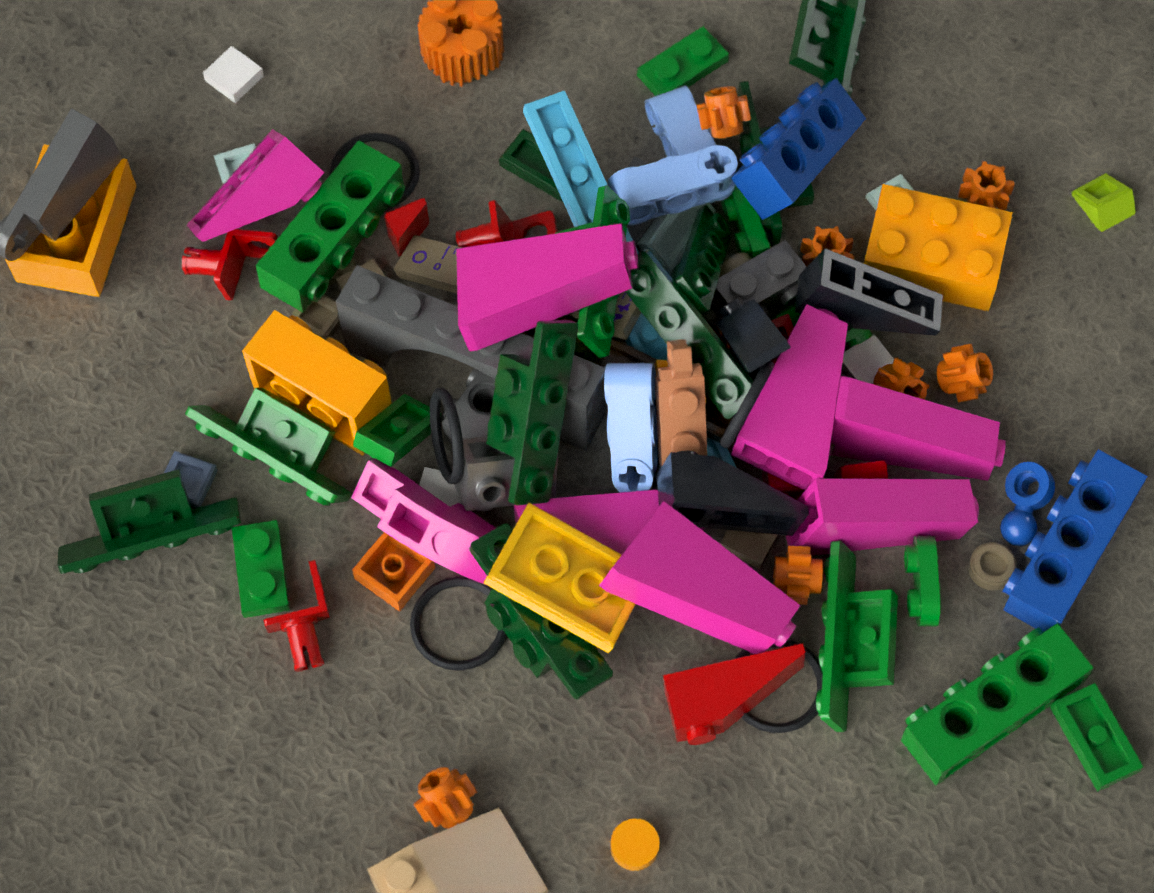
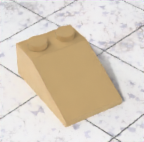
(466, 858)

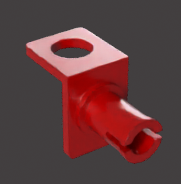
(503, 229)
(229, 261)
(301, 626)

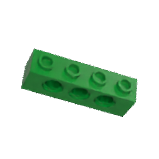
(359, 173)
(944, 753)

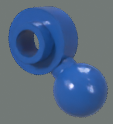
(1019, 525)

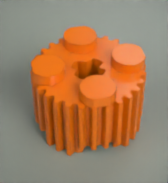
(461, 38)

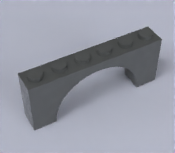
(389, 317)

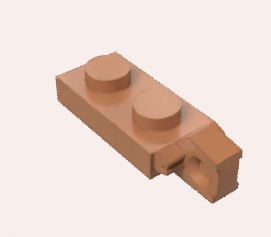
(680, 403)

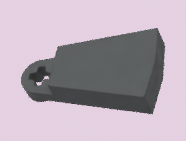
(61, 184)

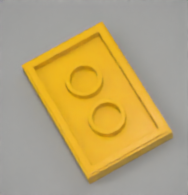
(559, 577)

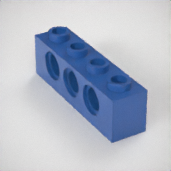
(797, 147)
(1114, 489)

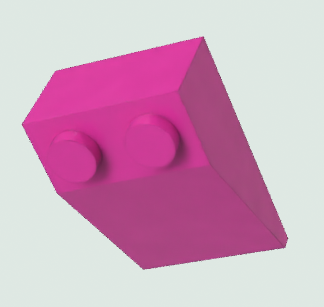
(264, 184)

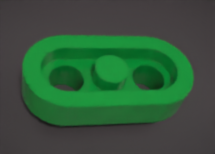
(924, 599)

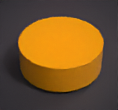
(635, 844)

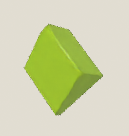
(1105, 201)

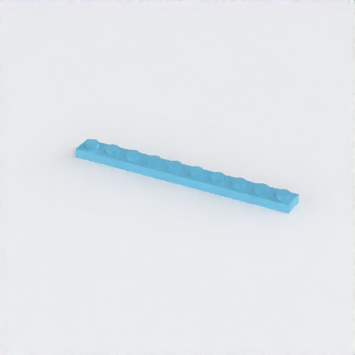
(578, 180)

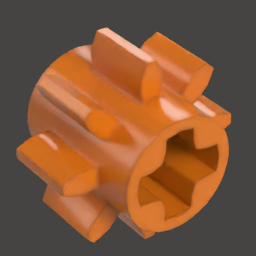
(723, 112)
(986, 186)
(825, 239)
(964, 373)
(902, 378)
(798, 574)
(445, 797)

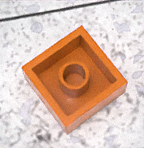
(392, 571)

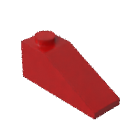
(718, 695)

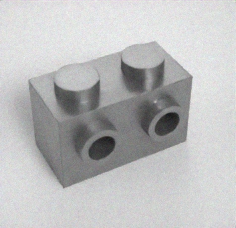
(766, 278)
(487, 476)

